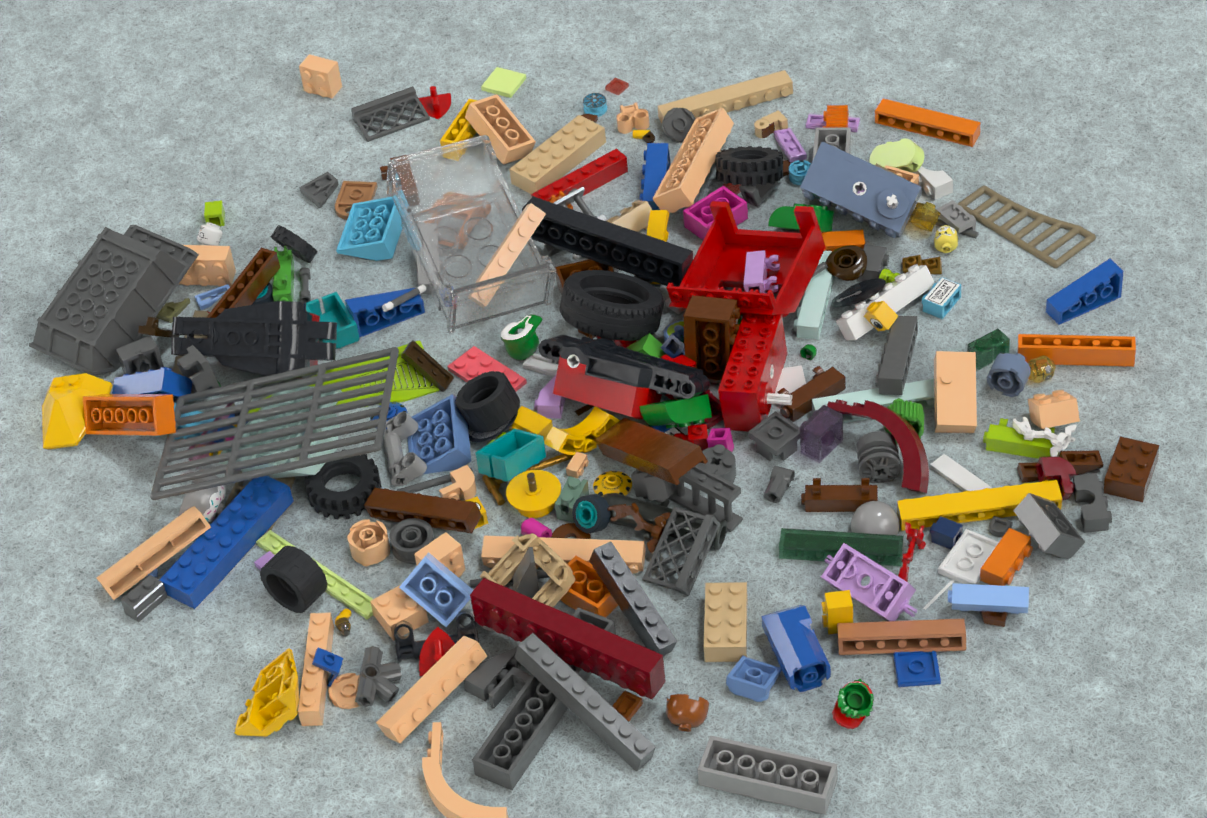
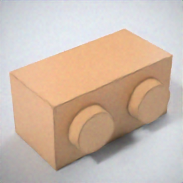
(576, 465)

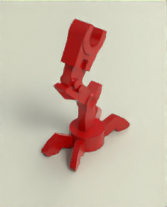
(914, 537)

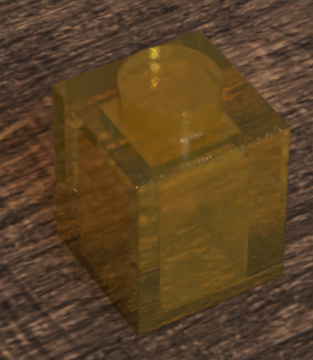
(924, 216)

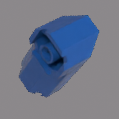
(796, 647)

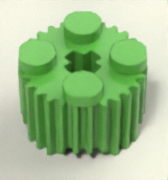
(911, 413)

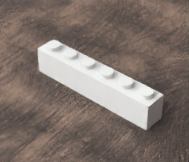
(896, 294)

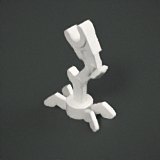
(1059, 441)

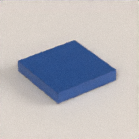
(916, 668)

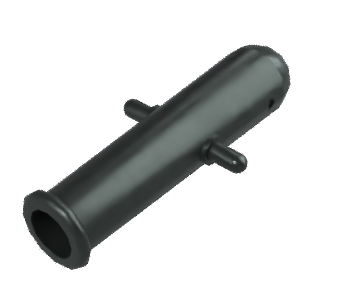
(650, 511)

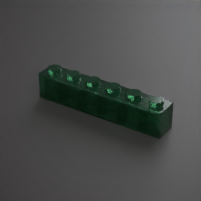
(817, 545)

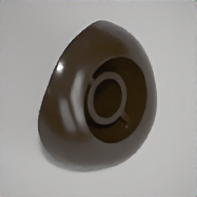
(847, 262)

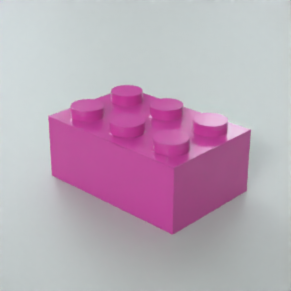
(699, 217)

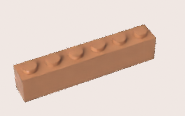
(901, 636)

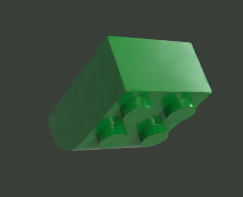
(785, 217)
(677, 412)

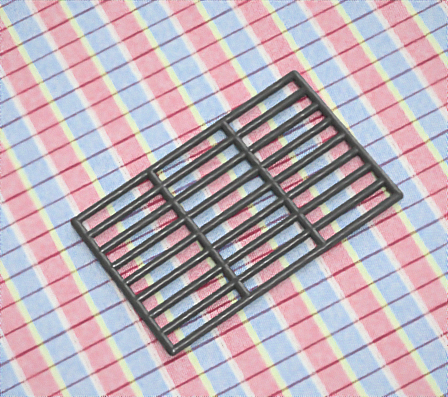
(308, 427)

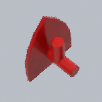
(436, 105)
(434, 649)

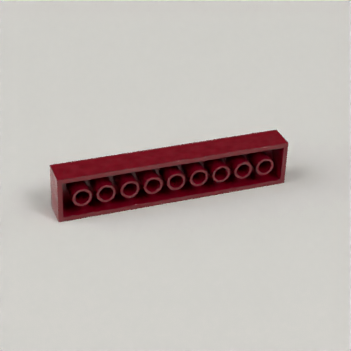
(569, 638)

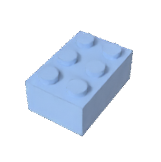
(437, 589)

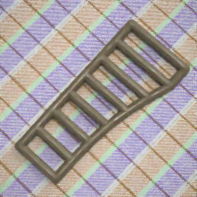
(1039, 219)

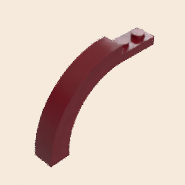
(912, 449)

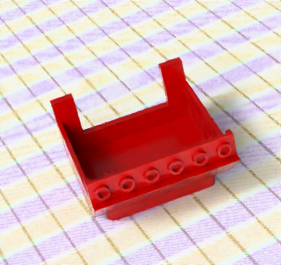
(722, 263)

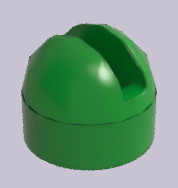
(808, 349)

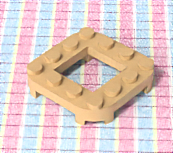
(557, 569)

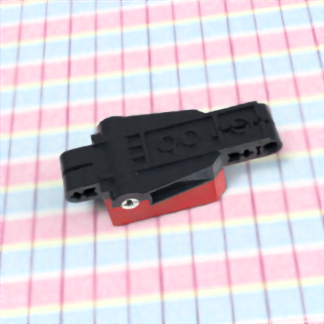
(259, 337)
(616, 376)

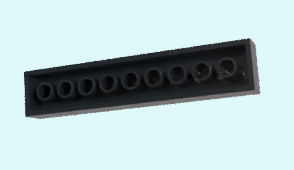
(611, 244)

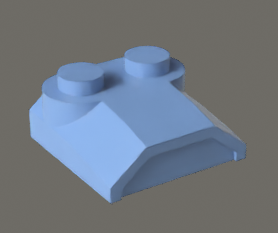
(752, 679)

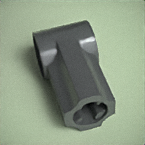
(779, 481)

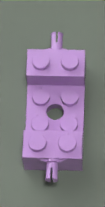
(885, 593)

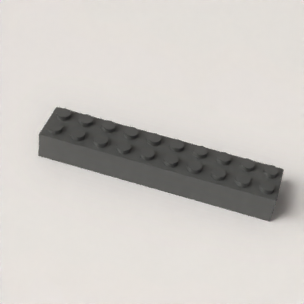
(526, 724)

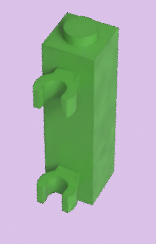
(284, 278)

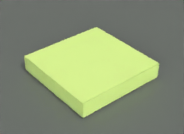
(503, 82)

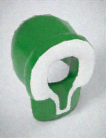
(525, 343)

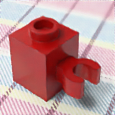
(697, 435)

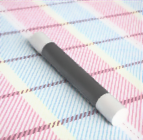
(403, 298)

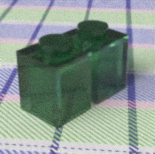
(984, 347)

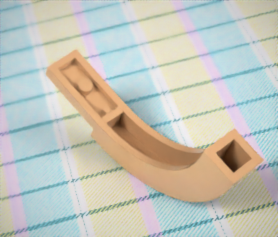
(443, 797)

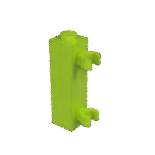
(1007, 440)

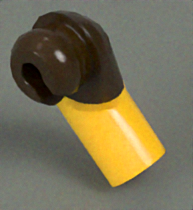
(645, 135)

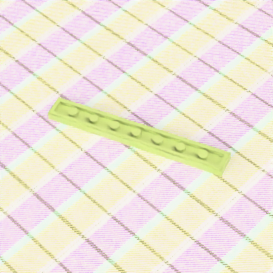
(336, 587)

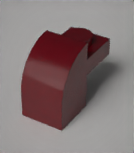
(1057, 469)

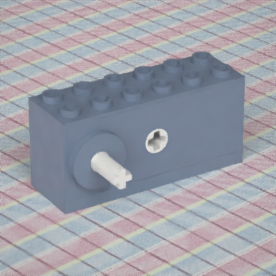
(886, 197)

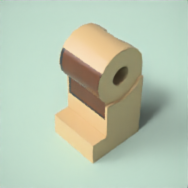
(769, 124)

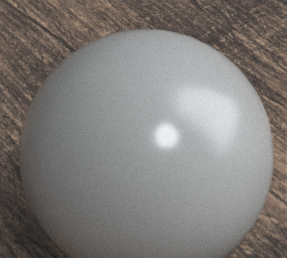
(875, 518)

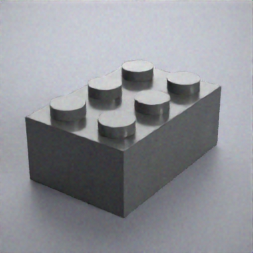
(1048, 526)

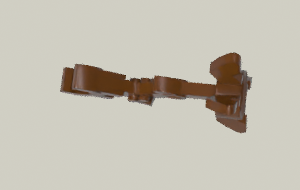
(656, 530)

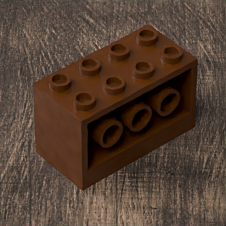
(710, 333)

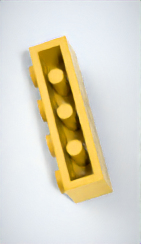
(460, 128)

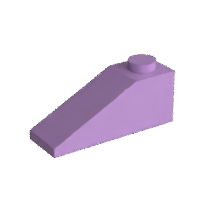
(549, 404)

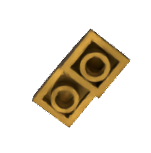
(933, 264)

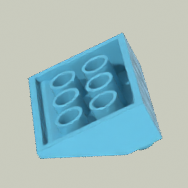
(371, 230)

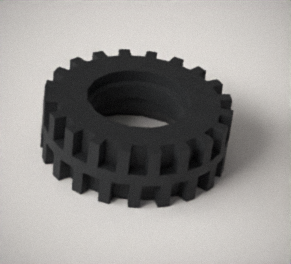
(749, 165)
(343, 502)

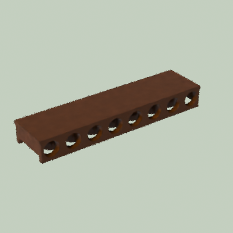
(650, 450)

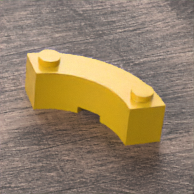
(583, 435)

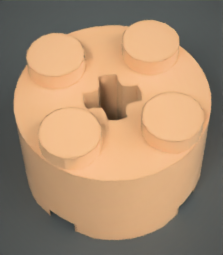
(368, 542)

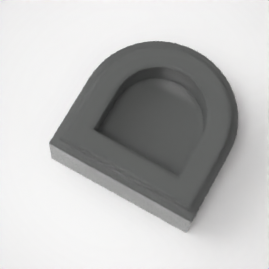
(999, 526)

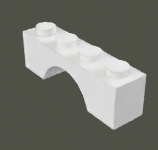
(934, 182)

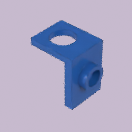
(328, 662)

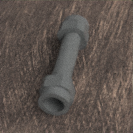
(304, 294)

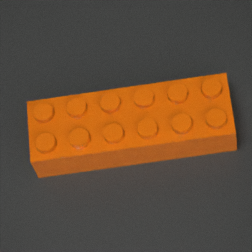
(129, 414)

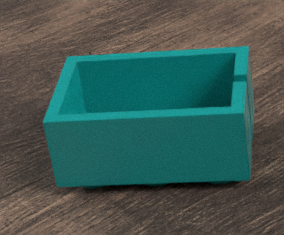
(336, 312)
(510, 454)

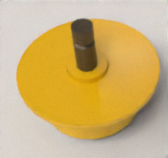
(533, 493)

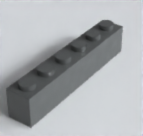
(897, 356)

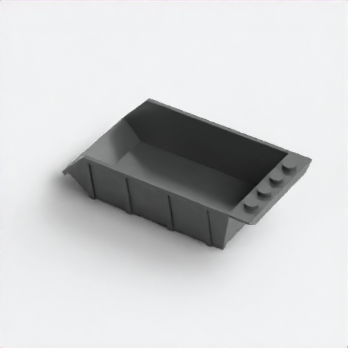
(109, 297)

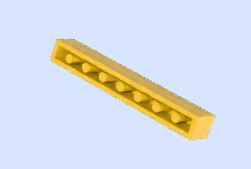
(973, 505)

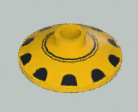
(621, 483)

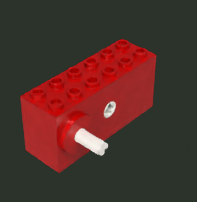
(753, 372)

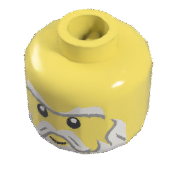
(945, 239)

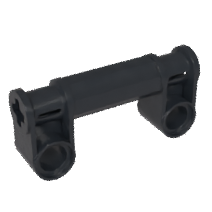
(408, 648)

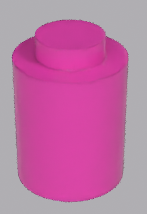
(533, 526)

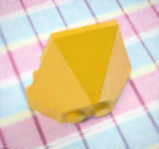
(64, 410)
(274, 698)

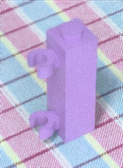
(756, 272)

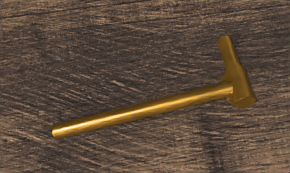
(493, 484)

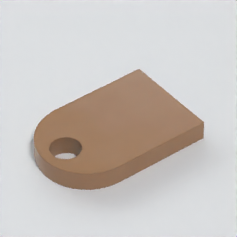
(351, 193)

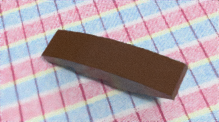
(1081, 461)

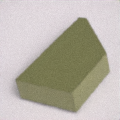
(172, 310)

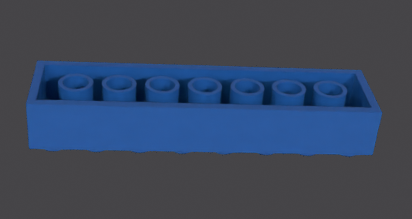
(227, 540)

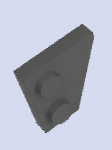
(320, 189)

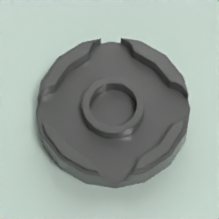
(677, 123)

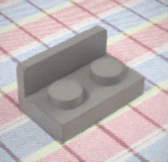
(957, 217)

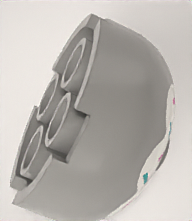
(207, 501)

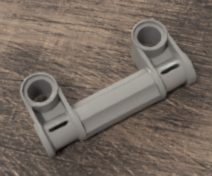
(401, 466)

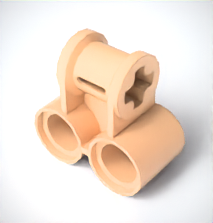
(632, 117)

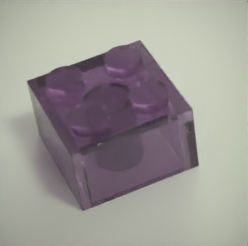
(821, 433)

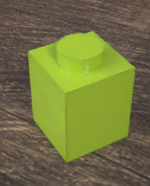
(214, 213)

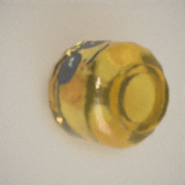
(1041, 369)

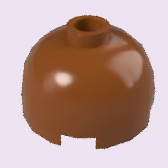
(686, 712)

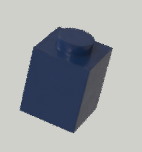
(674, 345)
(946, 532)

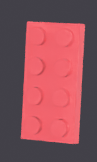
(476, 362)

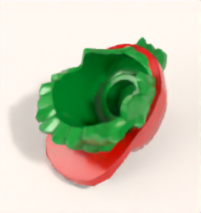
(853, 704)

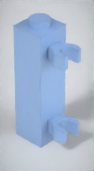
(989, 598)

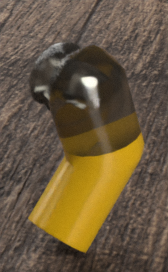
(342, 622)

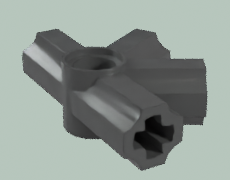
(376, 678)

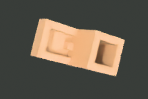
(462, 485)

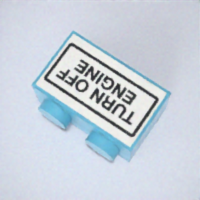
(941, 298)

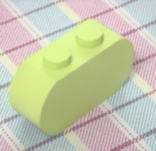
(898, 154)

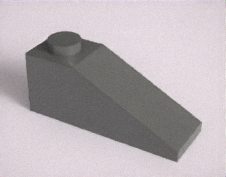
(525, 577)

